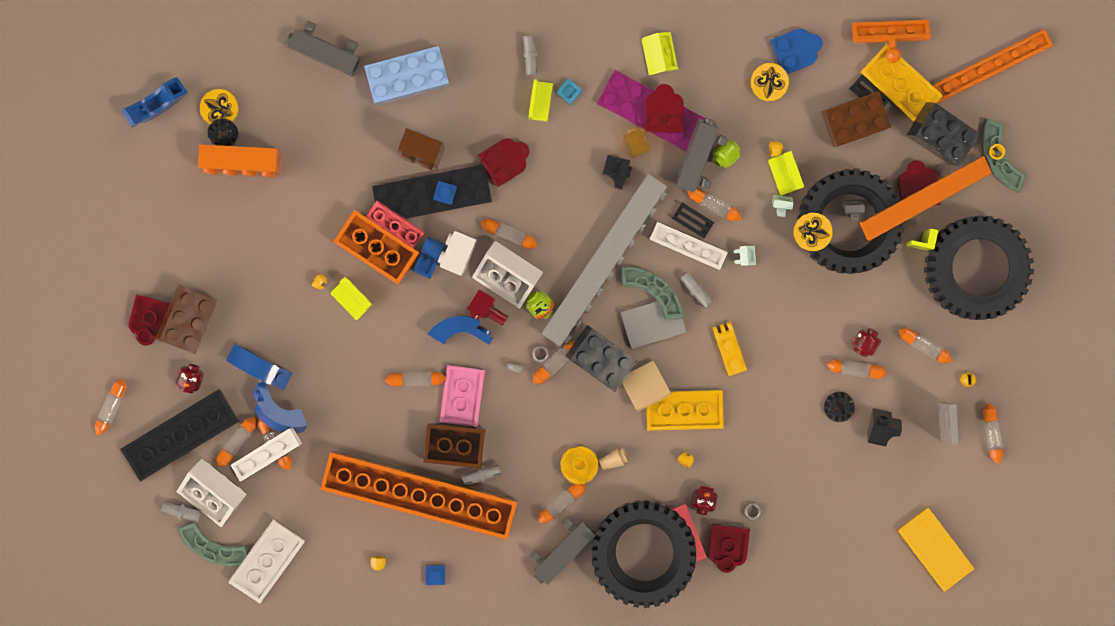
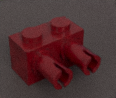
(483, 307)

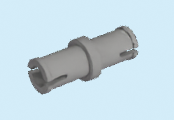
(530, 55)
(696, 290)
(481, 475)
(181, 511)

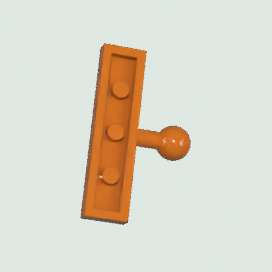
(891, 32)

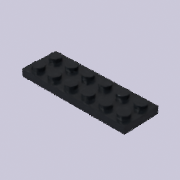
(415, 195)
(180, 435)

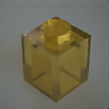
(636, 142)

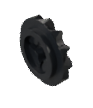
(223, 124)
(830, 405)

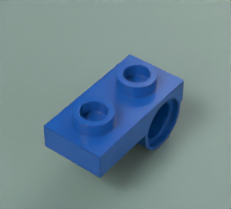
(429, 257)

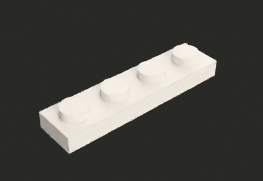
(688, 246)
(266, 454)

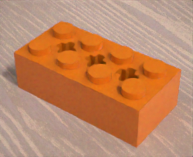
(240, 160)
(374, 235)

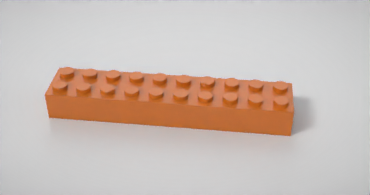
(418, 495)

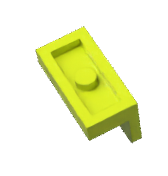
(659, 53)
(540, 101)
(786, 173)
(928, 240)
(351, 298)

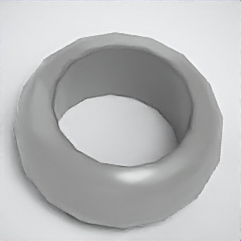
(542, 347)
(515, 367)
(749, 505)

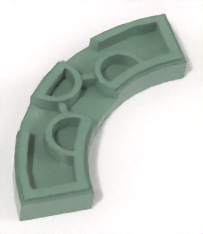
(1001, 168)
(656, 287)
(209, 550)

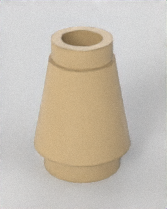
(614, 459)

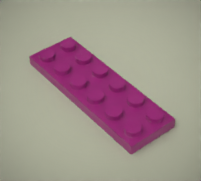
(627, 99)

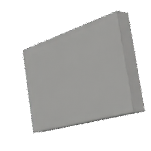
(648, 325)
(948, 423)

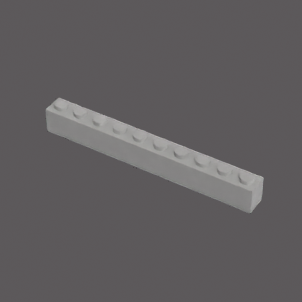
(604, 259)

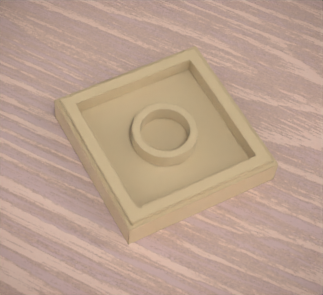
(645, 386)

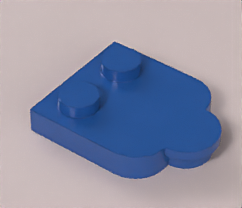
(796, 49)

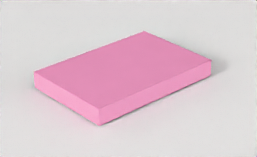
(462, 396)

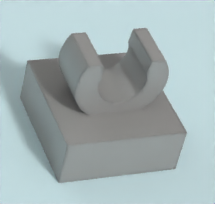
(853, 207)

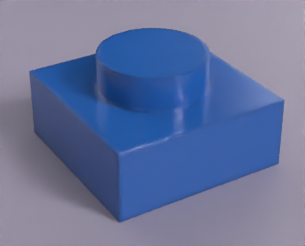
(445, 193)
(435, 574)

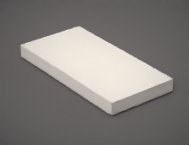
(266, 561)

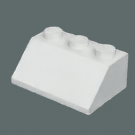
(507, 274)
(211, 492)

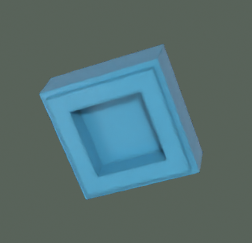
(569, 91)

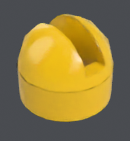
(775, 148)
(993, 154)
(318, 281)
(964, 379)
(685, 460)
(378, 562)

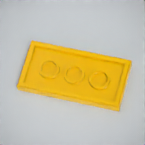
(900, 84)
(687, 411)
(935, 549)

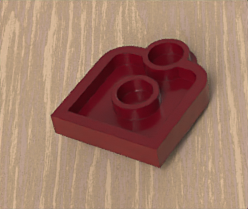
(664, 111)
(504, 160)
(915, 179)
(147, 318)
(728, 546)

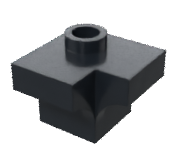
(617, 170)
(883, 427)

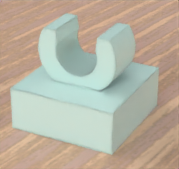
(782, 203)
(747, 255)

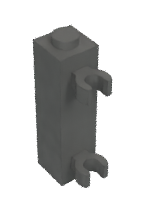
(322, 52)
(696, 155)
(563, 553)

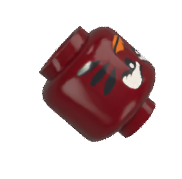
(866, 342)
(189, 378)
(704, 500)

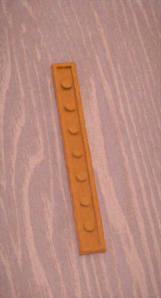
(993, 65)
(925, 198)

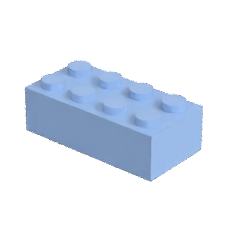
(406, 75)

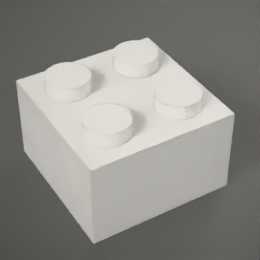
(458, 253)

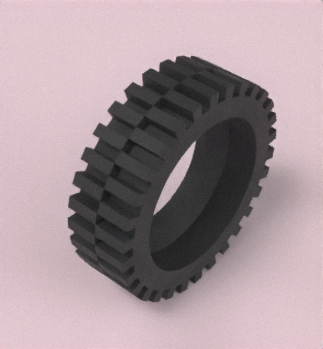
(880, 198)
(941, 276)
(639, 591)

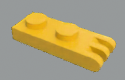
(729, 349)

